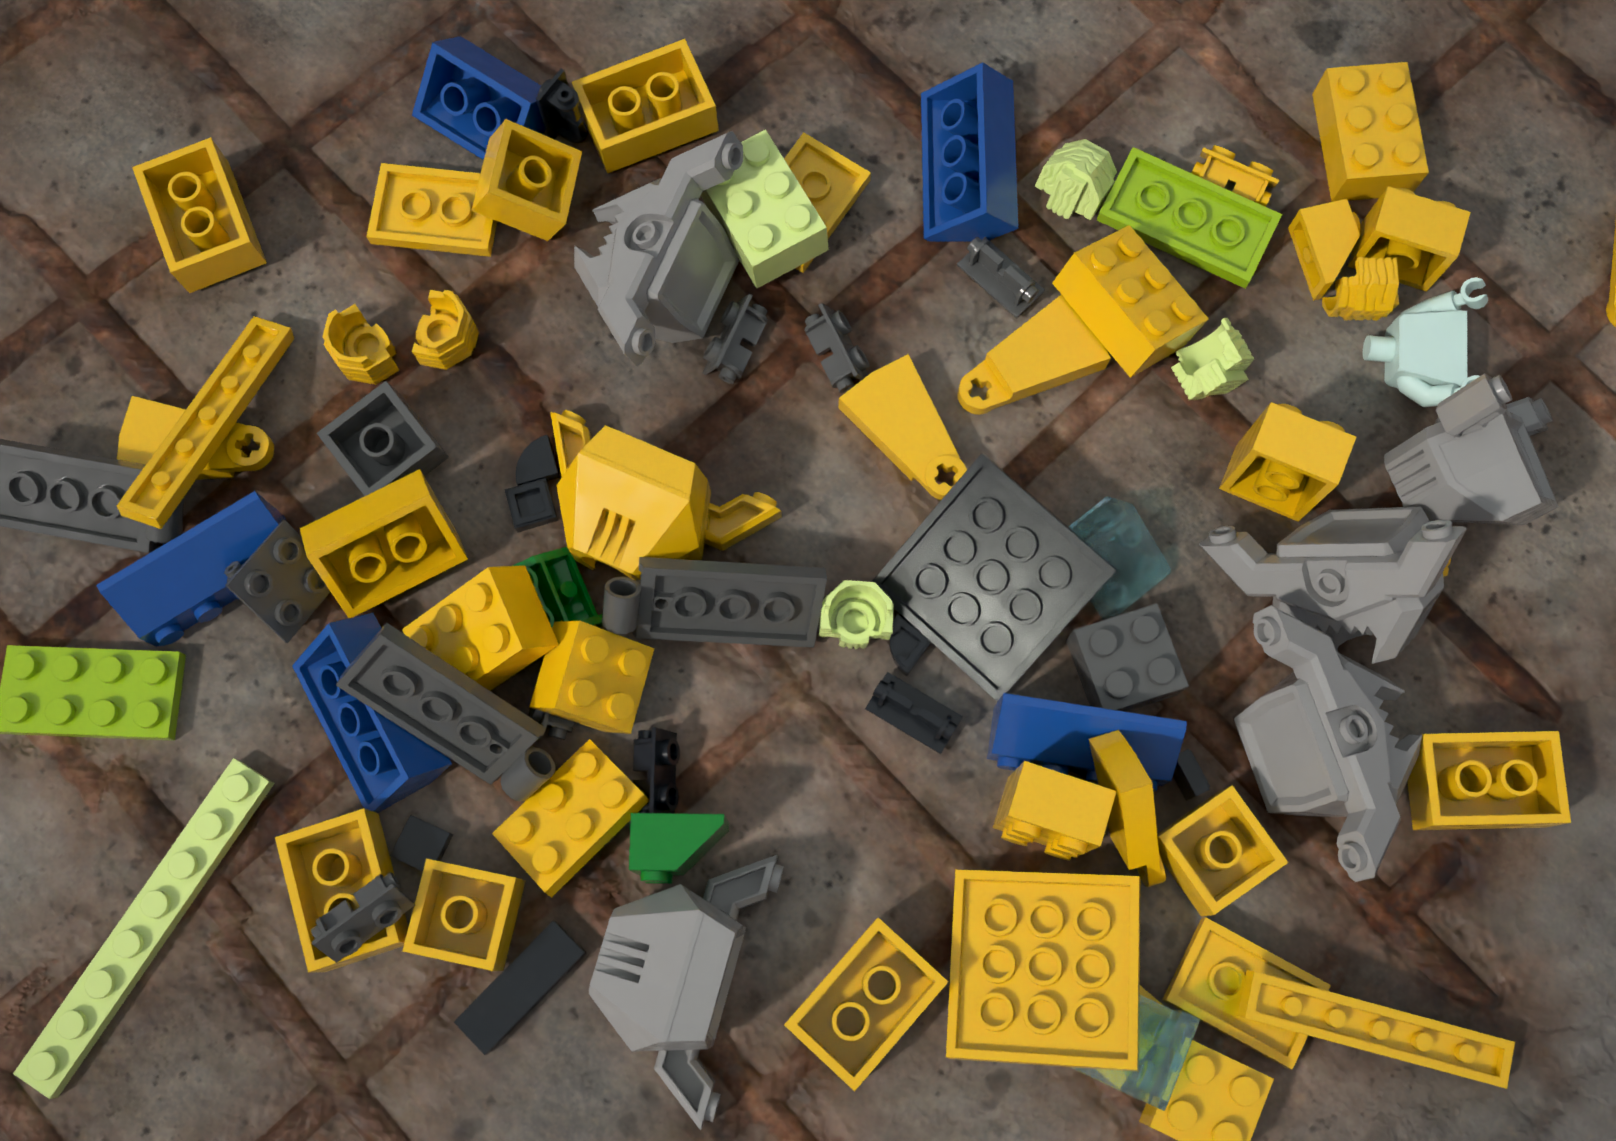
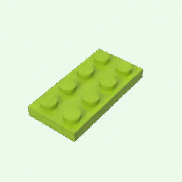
(1189, 217)
(91, 692)

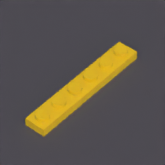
(205, 423)
(1376, 1028)

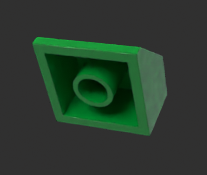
(671, 843)

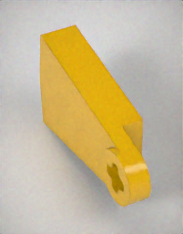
(1034, 358)
(150, 422)
(904, 424)
(1133, 810)

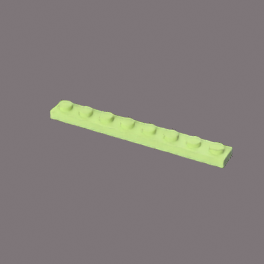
(143, 930)

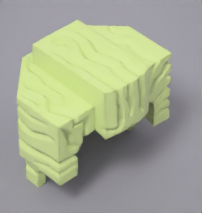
(1077, 179)
(1213, 363)
(856, 614)

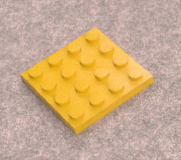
(1045, 969)

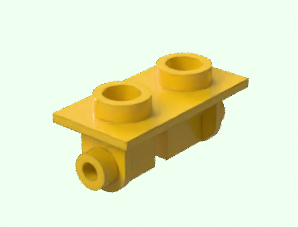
(1249, 180)

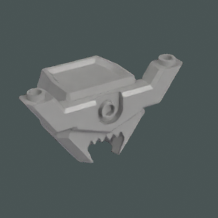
(664, 254)
(1476, 459)
(1348, 572)
(1325, 743)
(670, 974)

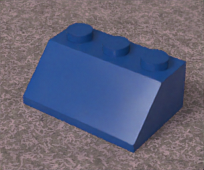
(472, 93)

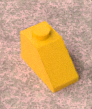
(1323, 242)

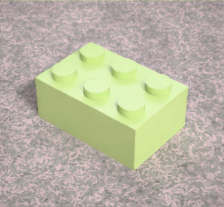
(767, 213)

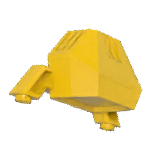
(640, 501)

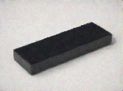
(520, 987)

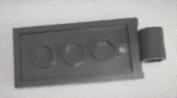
(74, 497)
(717, 602)
(449, 712)

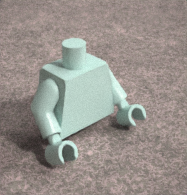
(1428, 346)

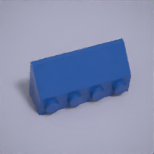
(969, 157)
(186, 576)
(1059, 736)
(375, 752)

